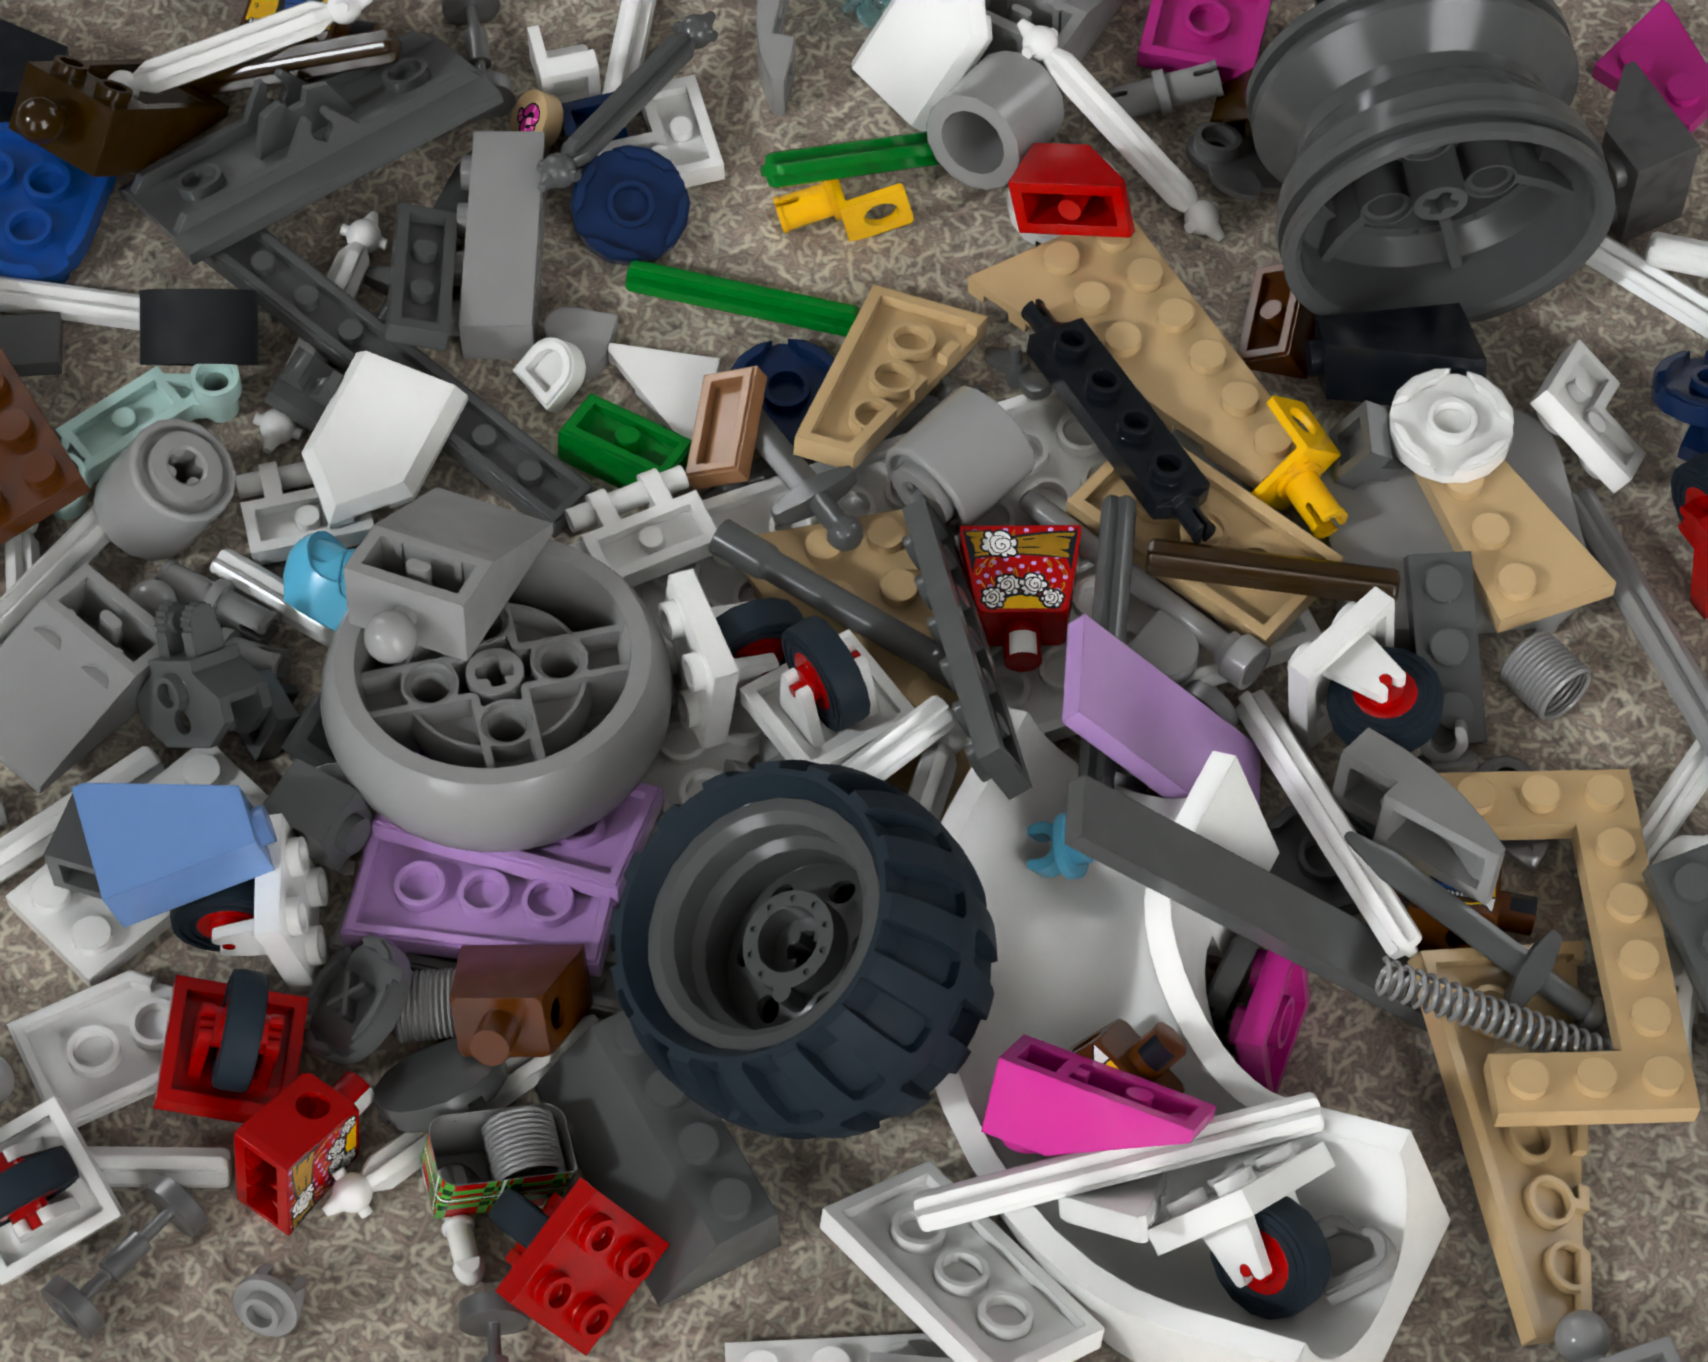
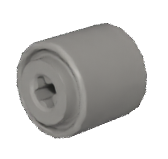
(994, 119)
(961, 458)
(164, 489)

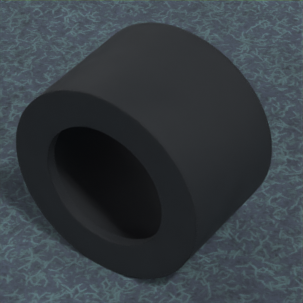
(198, 327)

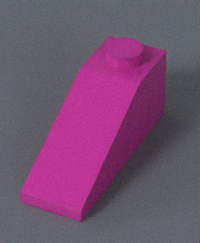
(1071, 1104)

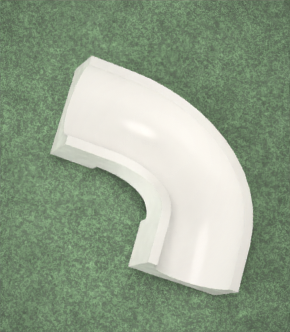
(1118, 950)

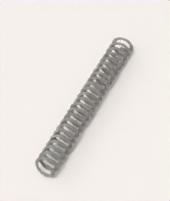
(1485, 1013)

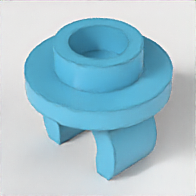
(1060, 857)

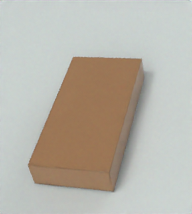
(726, 427)

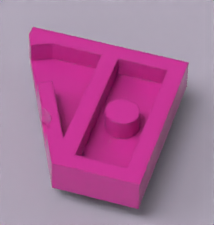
(1667, 59)

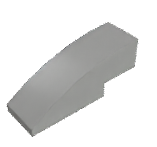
(1418, 815)

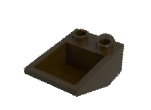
(98, 124)

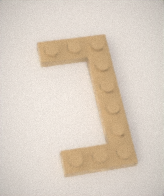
(1650, 1063)

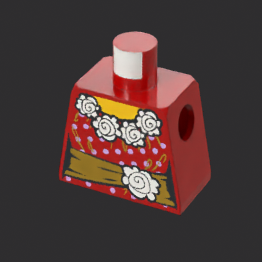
(1022, 586)
(296, 1145)

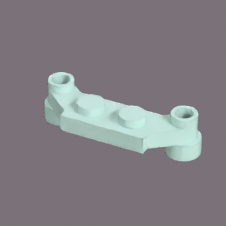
(110, 425)

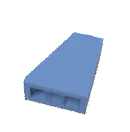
(170, 843)

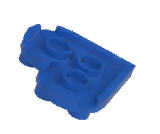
(45, 210)

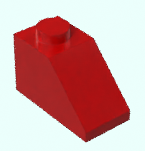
(1069, 193)

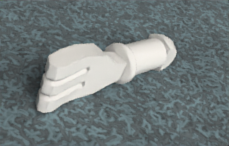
(468, 1264)

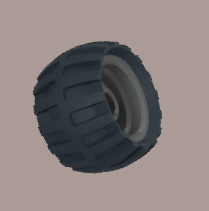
(803, 950)

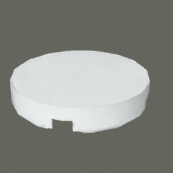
(1450, 426)

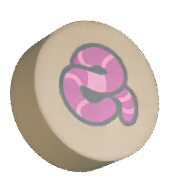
(538, 113)

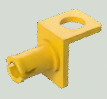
(828, 200)
(1298, 476)

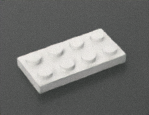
(83, 926)
(961, 1282)

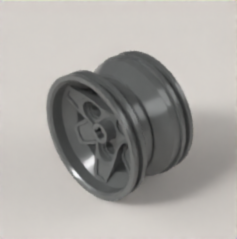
(1428, 154)

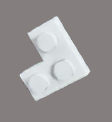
(680, 132)
(1574, 406)

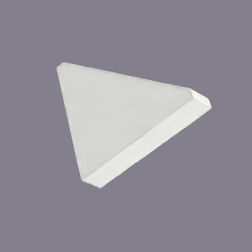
(665, 382)
(1118, 1209)

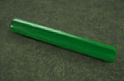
(848, 159)
(740, 298)

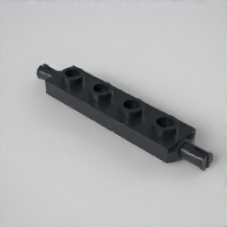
(1119, 420)

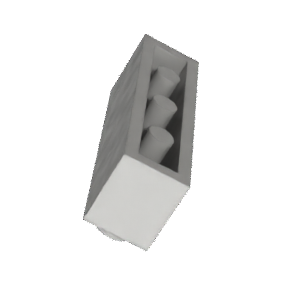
(502, 245)

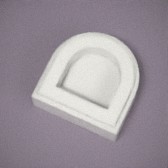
(552, 372)

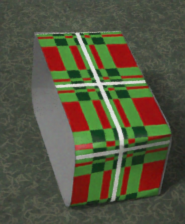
(463, 1144)

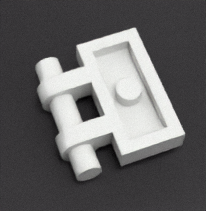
(283, 519)
(653, 540)

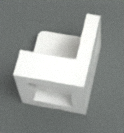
(564, 72)

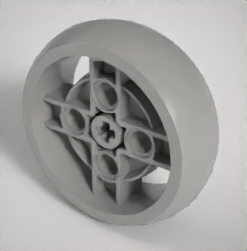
(510, 719)

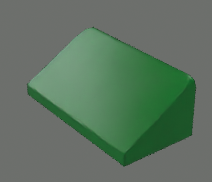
(618, 443)

